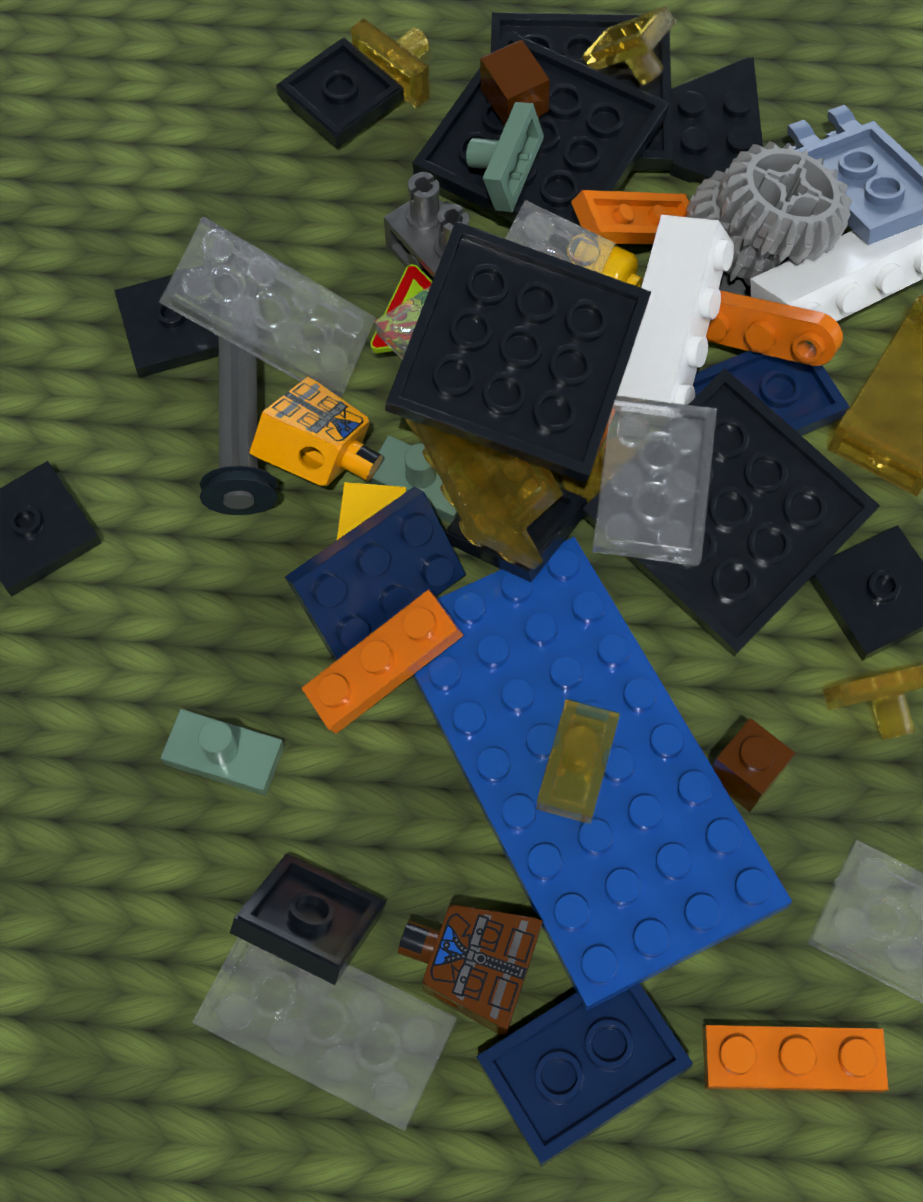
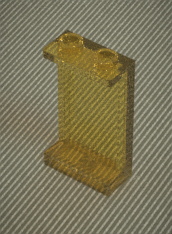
(887, 418)

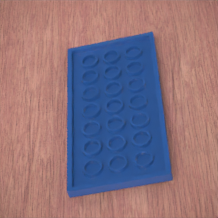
(666, 849)

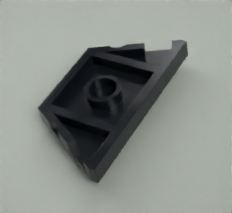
(714, 121)

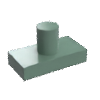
(509, 158)
(407, 467)
(222, 752)

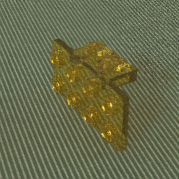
(491, 492)

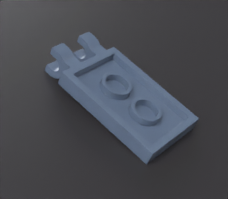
(878, 172)

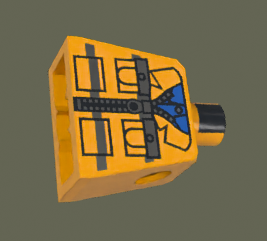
(315, 435)

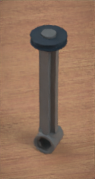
(238, 483)

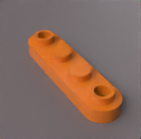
(775, 329)

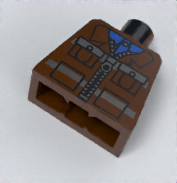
(475, 961)

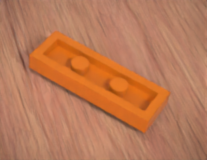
(626, 215)
(382, 662)
(794, 1058)

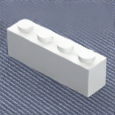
(846, 276)
(684, 297)

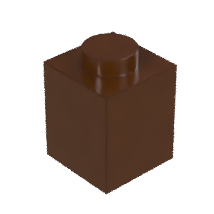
(514, 77)
(751, 764)

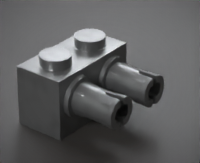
(422, 225)

